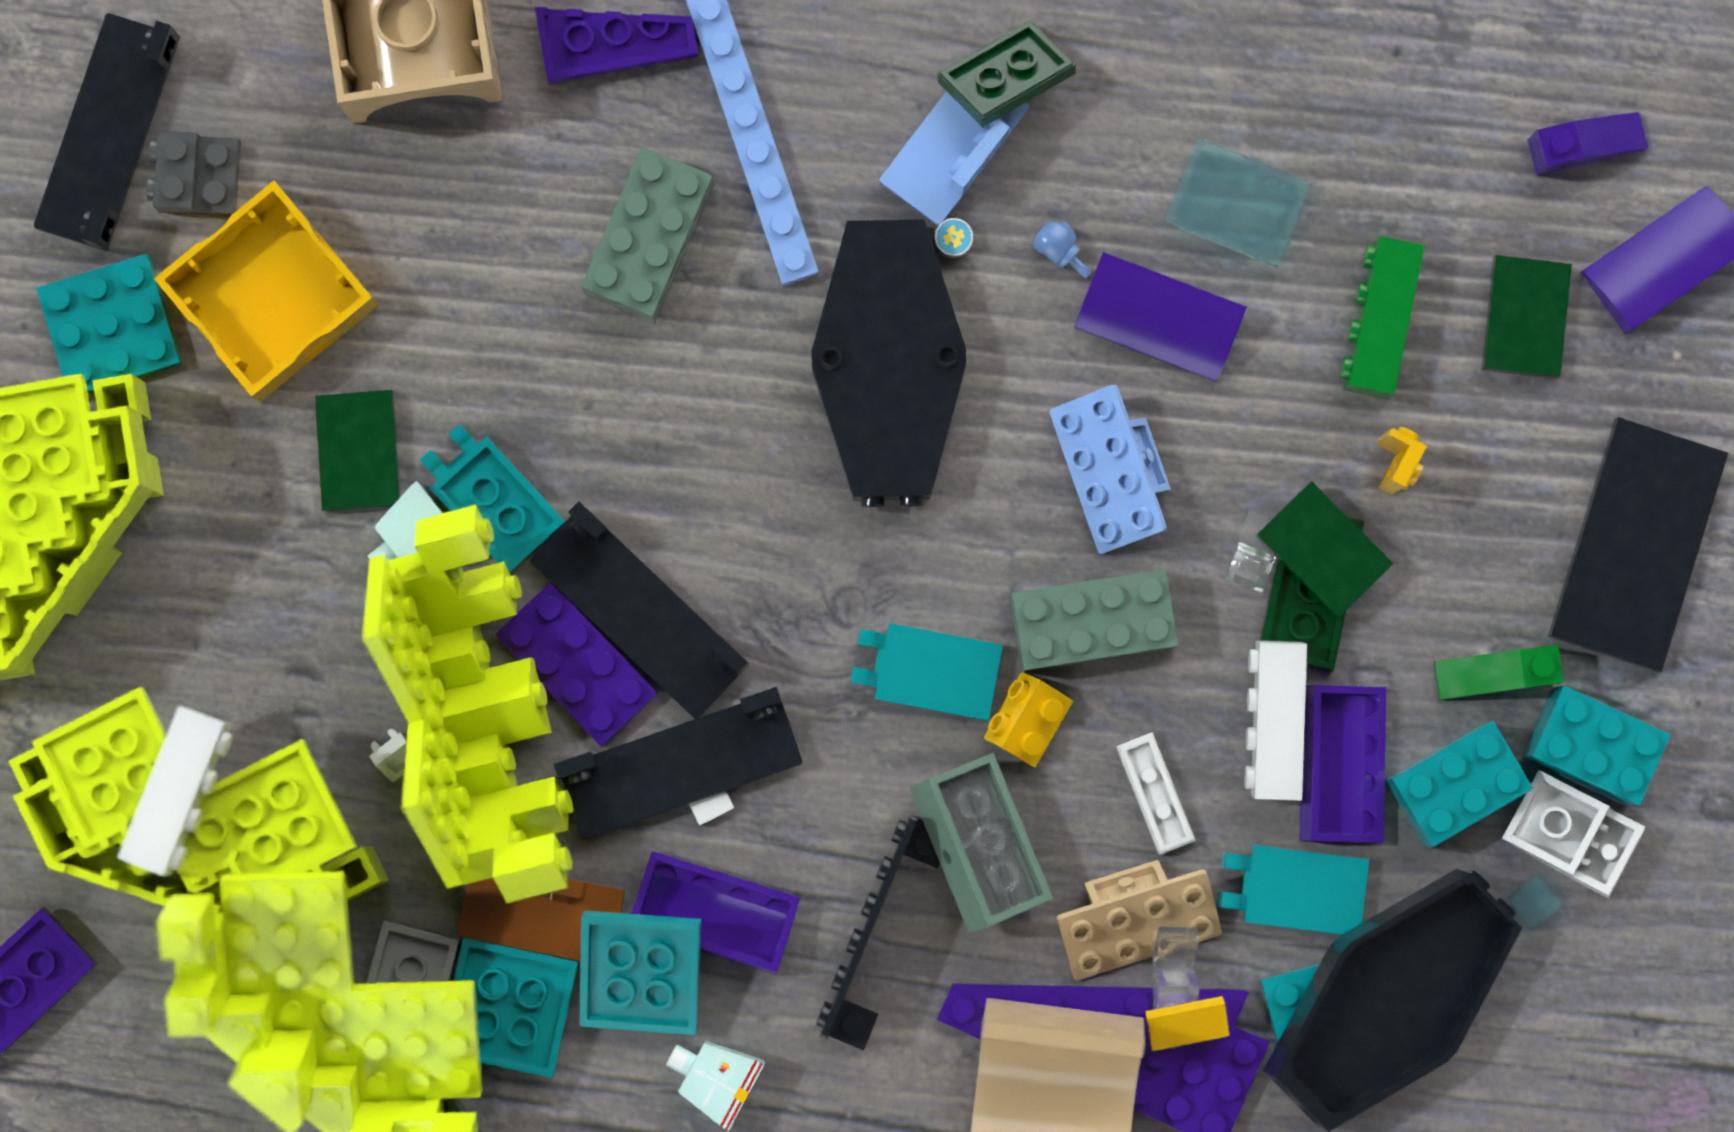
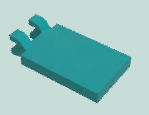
(501, 493)
(931, 670)
(1298, 889)

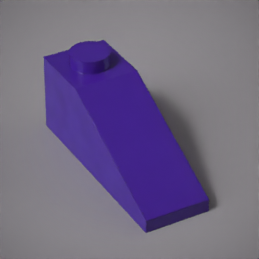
(1586, 142)

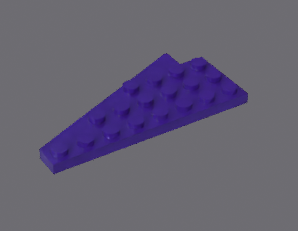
(1181, 1086)

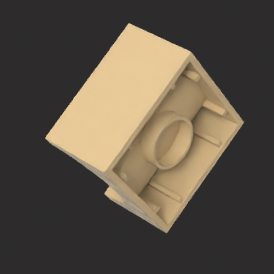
(409, 51)
(1056, 1069)

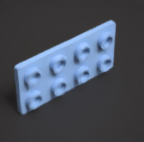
(946, 157)
(1112, 468)

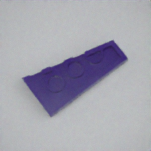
(598, 43)

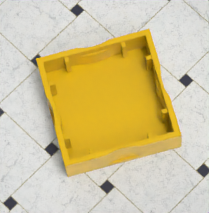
(266, 292)

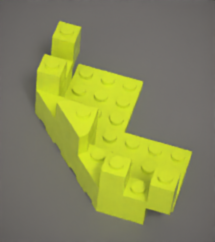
(65, 500)
(463, 713)
(262, 820)
(308, 1043)

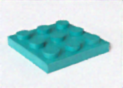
(110, 322)
(639, 972)
(518, 1004)

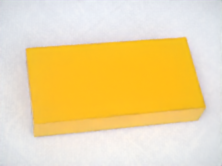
(1187, 1023)

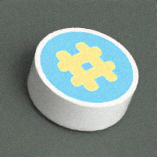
(953, 238)

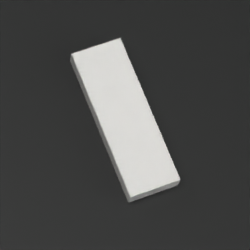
(1155, 793)

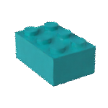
(1596, 745)
(1458, 784)

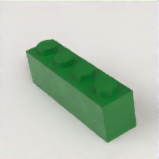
(1382, 317)

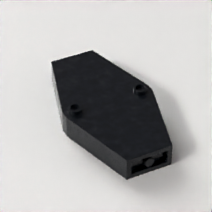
(888, 360)
(1393, 998)

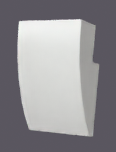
(1574, 834)

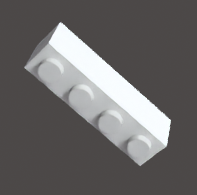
(1277, 720)
(175, 792)

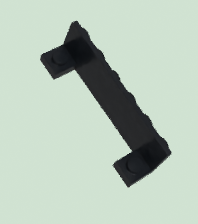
(107, 131)
(638, 611)
(680, 764)
(843, 1018)

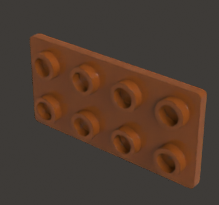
(537, 923)

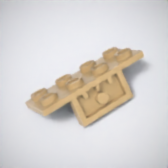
(1126, 915)

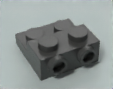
(194, 174)

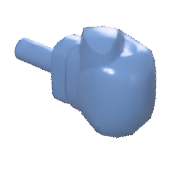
(1057, 243)

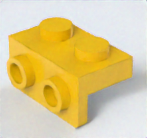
(1405, 466)
(1028, 719)

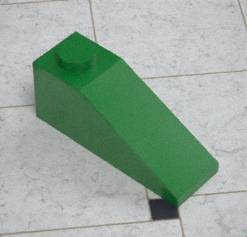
(1498, 672)

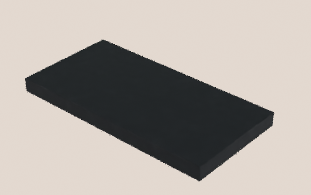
(1638, 544)

